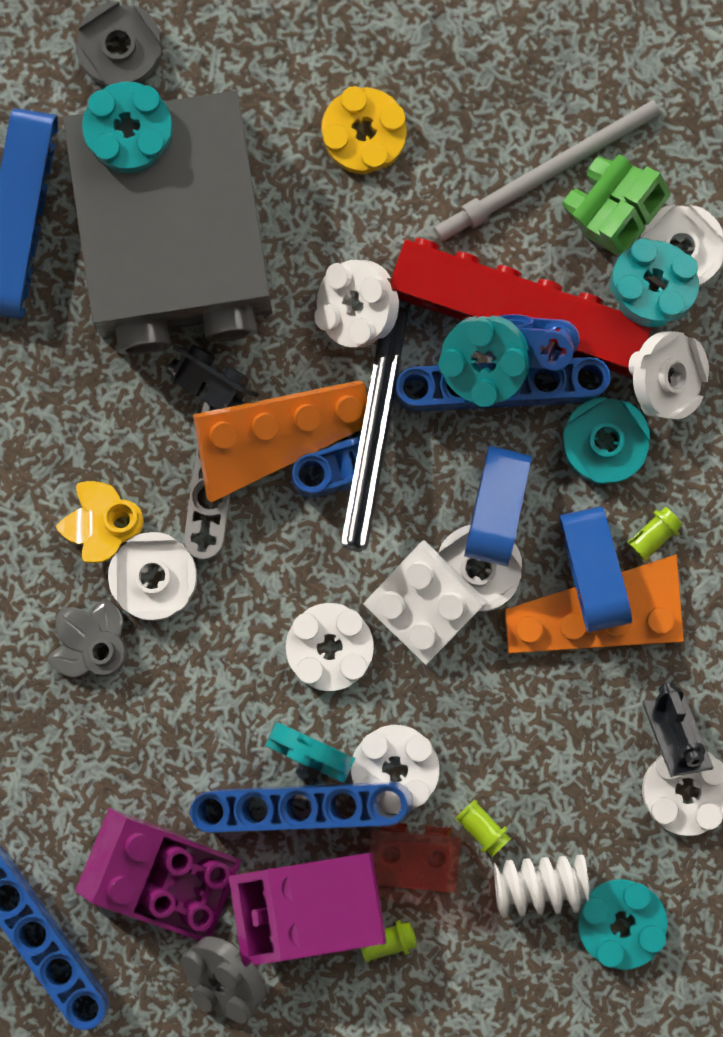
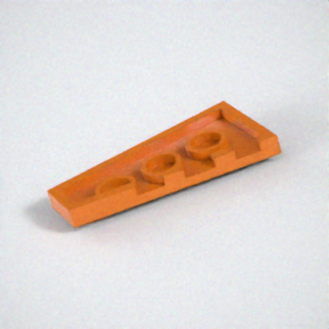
(269, 434)
(558, 623)

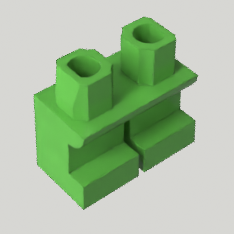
(617, 202)

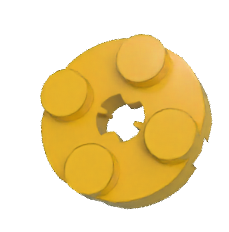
(387, 121)

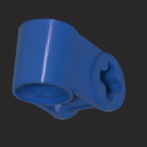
(538, 336)
(334, 465)

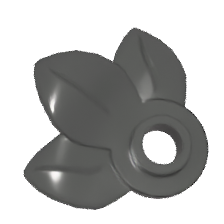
(84, 636)

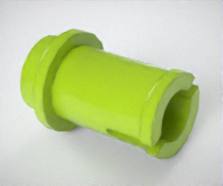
(655, 533)
(483, 828)
(398, 938)

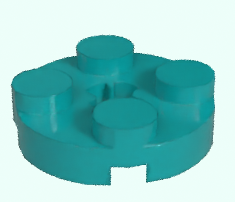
(121, 101)
(661, 260)
(484, 334)
(609, 416)
(309, 752)
(646, 934)

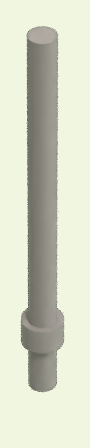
(477, 211)

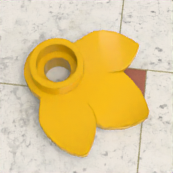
(95, 521)

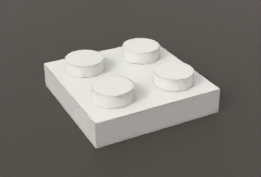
(425, 602)

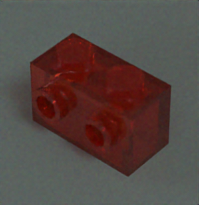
(416, 859)

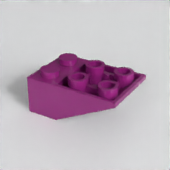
(157, 876)
(307, 909)

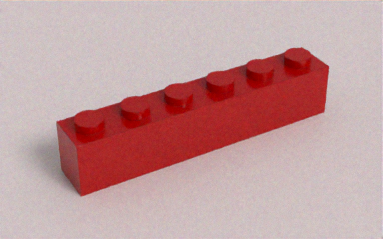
(465, 289)

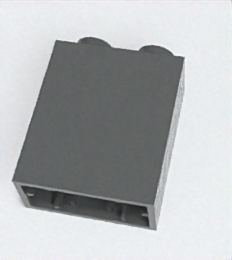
(174, 238)

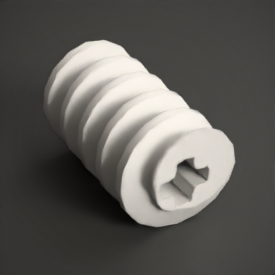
(541, 885)

